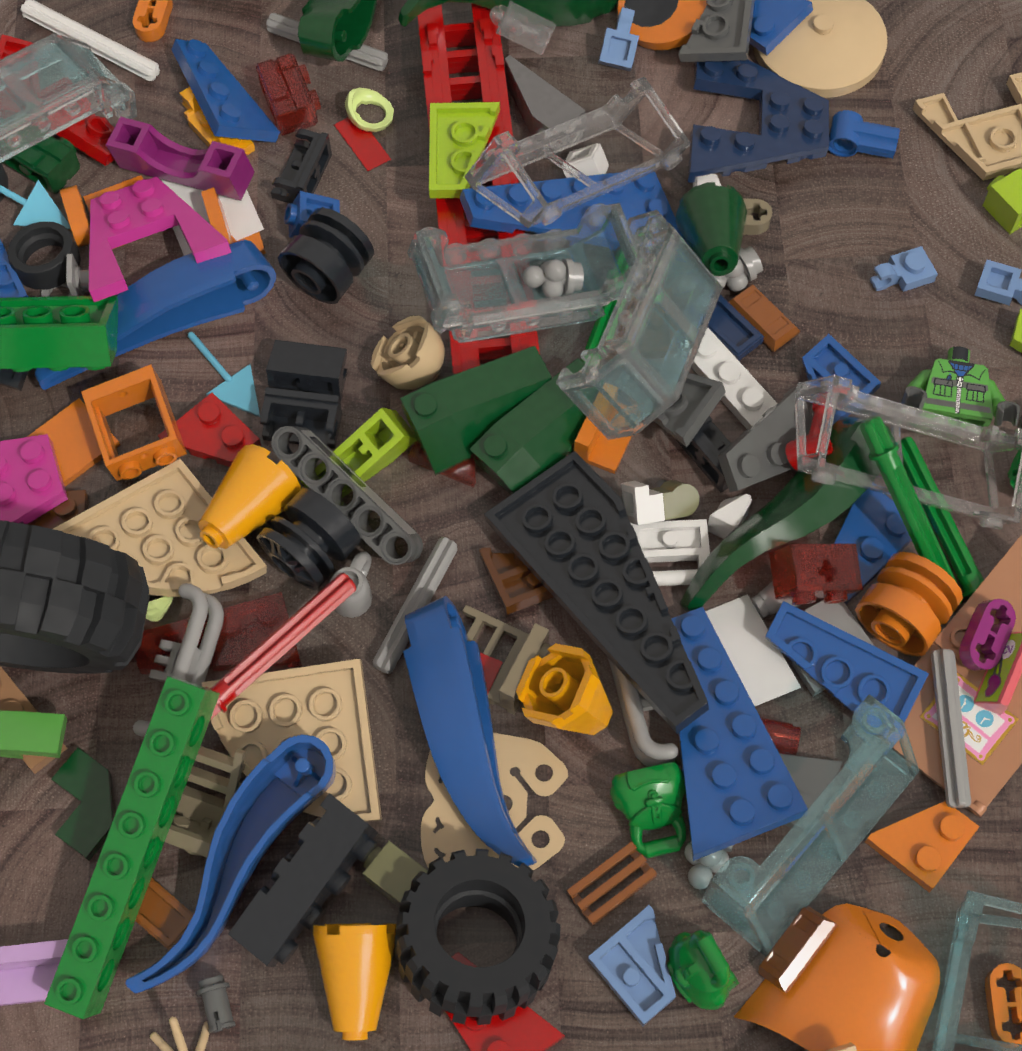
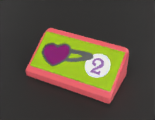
(1001, 681)

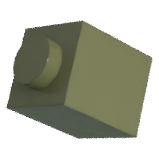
(391, 872)

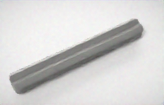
(365, 55)
(419, 596)
(950, 729)

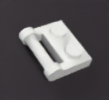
(672, 543)

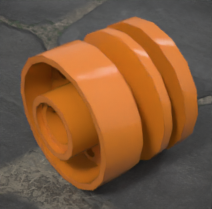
(909, 603)

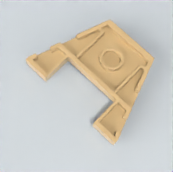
(986, 141)

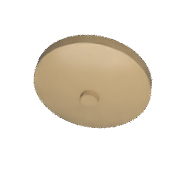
(831, 49)

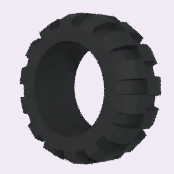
(68, 602)

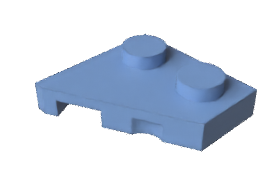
(636, 967)

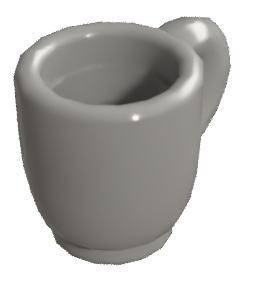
(361, 599)

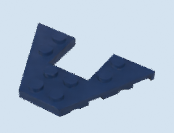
(790, 121)

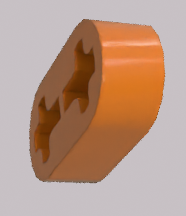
(145, 12)
(76, 215)
(998, 1005)

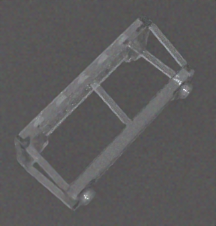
(508, 155)
(840, 394)

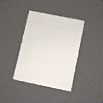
(240, 215)
(752, 655)

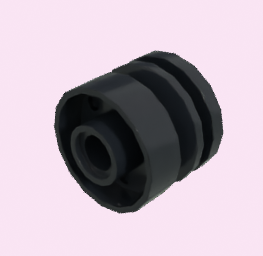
(326, 255)
(313, 533)

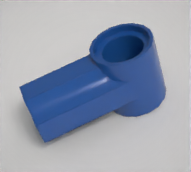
(853, 135)

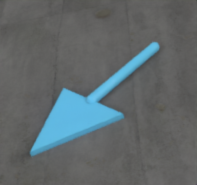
(37, 208)
(235, 390)

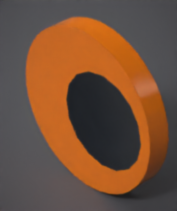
(663, 22)

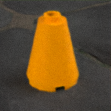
(247, 497)
(355, 973)

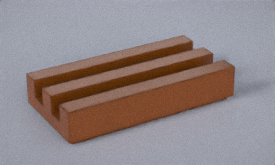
(638, 862)

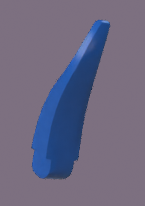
(183, 297)
(458, 723)
(253, 819)

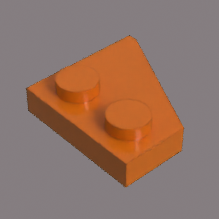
(925, 842)

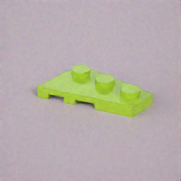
(456, 142)

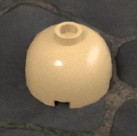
(410, 355)

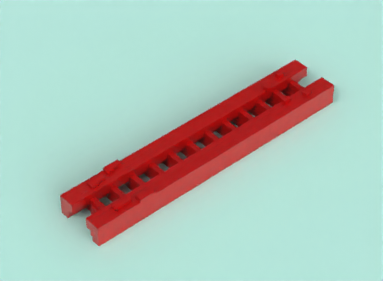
(491, 87)

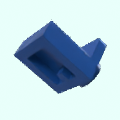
(303, 206)

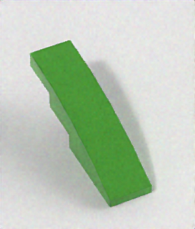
(31, 734)

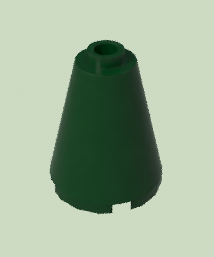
(713, 225)

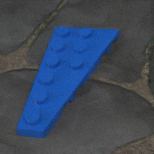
(635, 199)
(728, 759)

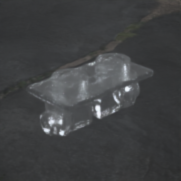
(522, 26)

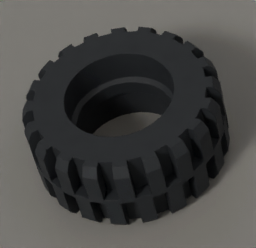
(485, 884)

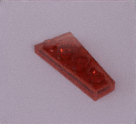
(242, 631)

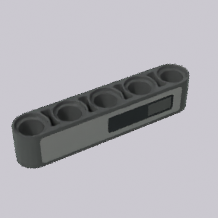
(364, 500)

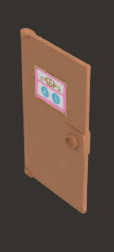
(990, 739)

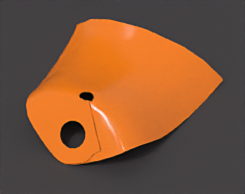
(853, 991)

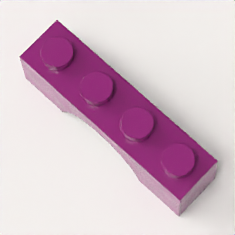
(146, 151)

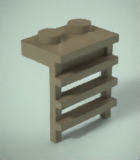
(524, 649)
(199, 811)

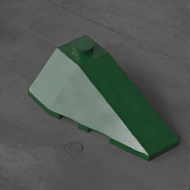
(464, 406)
(531, 436)

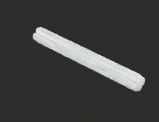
(99, 44)

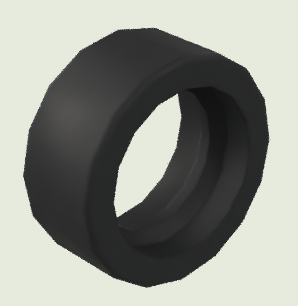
(32, 239)

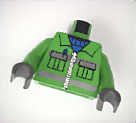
(960, 391)

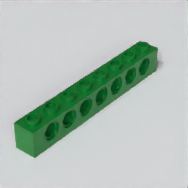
(132, 848)

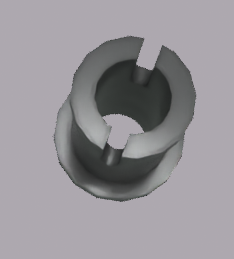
(216, 1003)

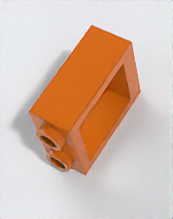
(119, 395)

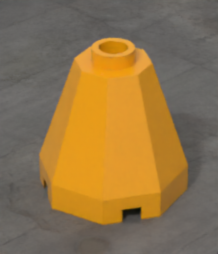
(564, 691)

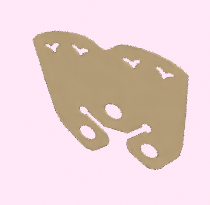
(458, 835)

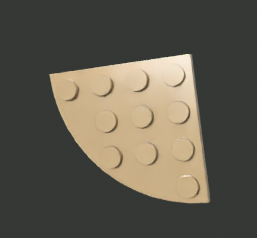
(160, 529)
(315, 702)

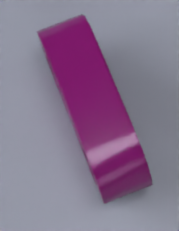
(989, 635)

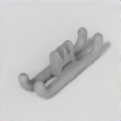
(185, 658)
(632, 707)

